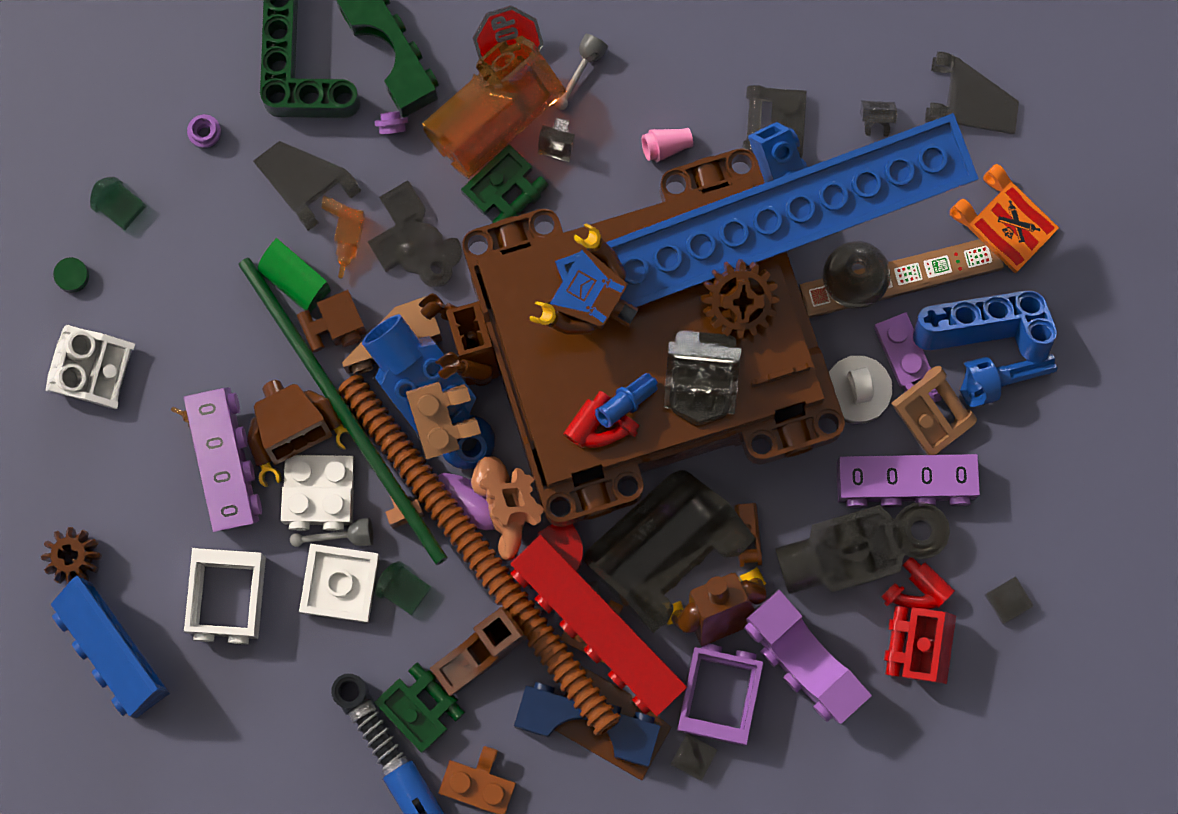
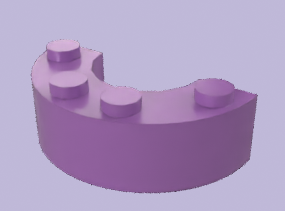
(805, 659)

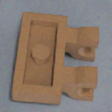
(433, 419)

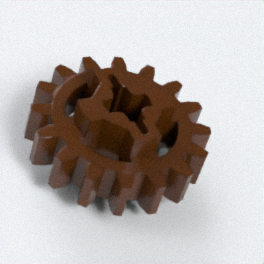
(740, 313)

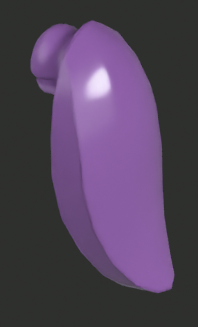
(472, 503)

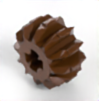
(80, 545)

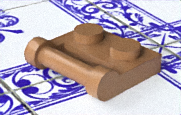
(924, 416)

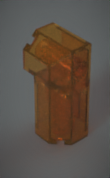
(494, 106)

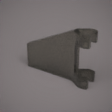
(973, 98)
(302, 178)

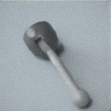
(591, 50)
(359, 533)

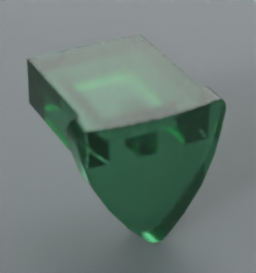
(115, 202)
(401, 587)

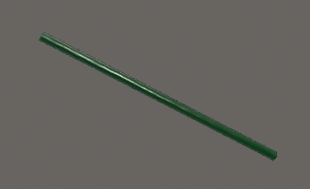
(343, 412)

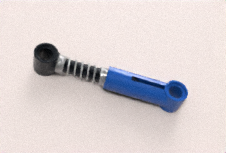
(400, 775)

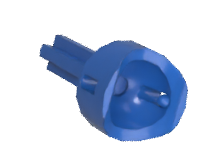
(986, 379)

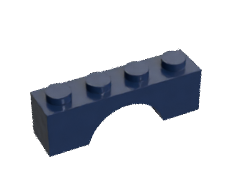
(544, 711)

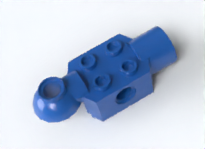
(410, 364)

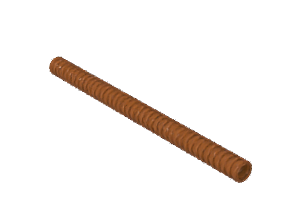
(477, 553)

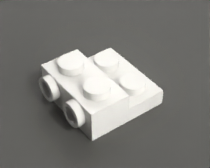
(318, 492)

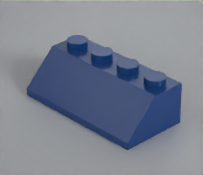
(108, 648)

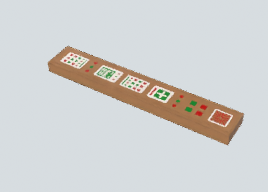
(914, 274)

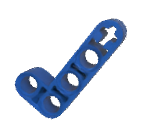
(1015, 314)

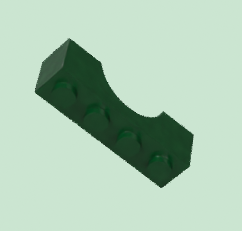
(408, 82)

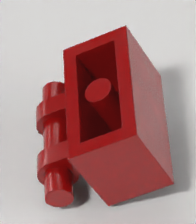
(927, 644)

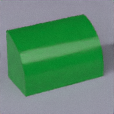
(293, 276)

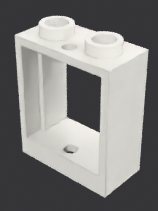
(224, 559)

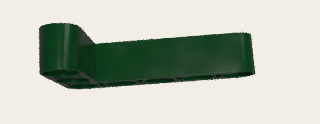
(285, 81)

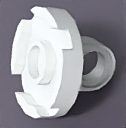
(861, 388)

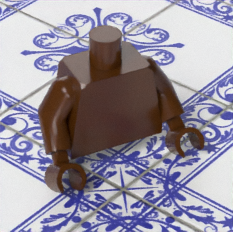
(471, 339)

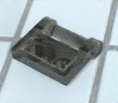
(787, 109)

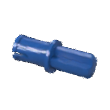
(626, 400)

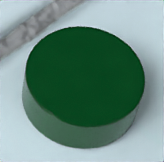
(71, 275)

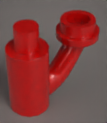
(583, 426)
(933, 587)

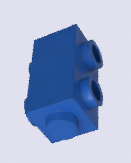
(776, 151)

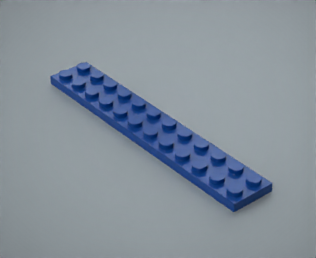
(792, 210)

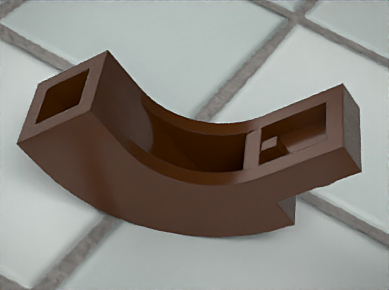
(481, 651)

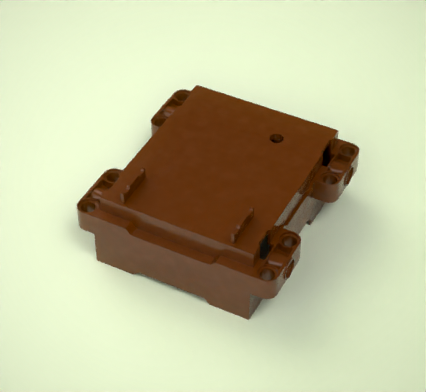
(555, 373)

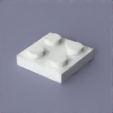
(339, 583)

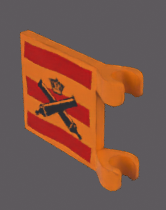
(1009, 223)

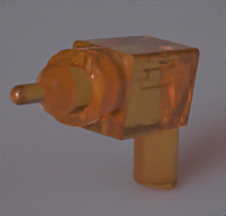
(347, 231)

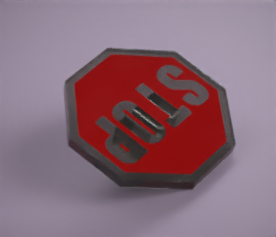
(503, 26)

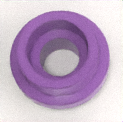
(391, 123)
(197, 124)

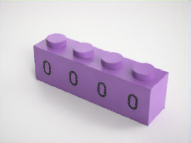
(222, 458)
(907, 479)

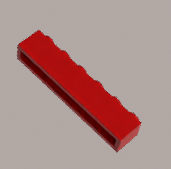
(598, 625)

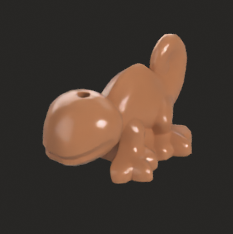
(508, 502)

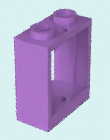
(741, 660)

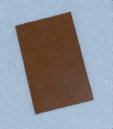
(601, 744)

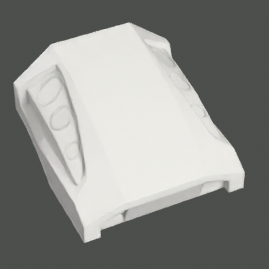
(89, 366)

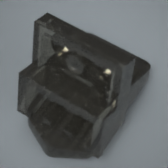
(702, 376)

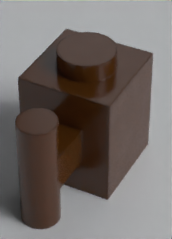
(338, 319)

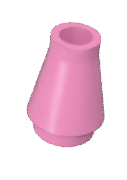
(665, 142)

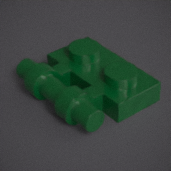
(498, 179)
(412, 715)

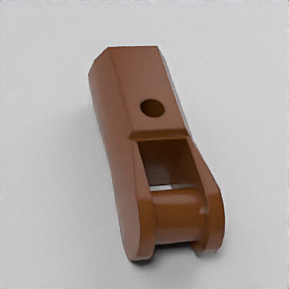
(749, 515)

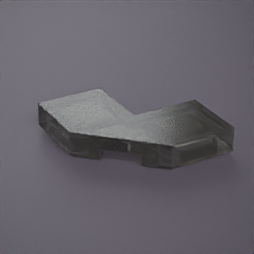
(407, 214)

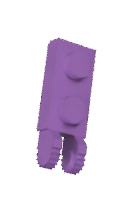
(904, 356)

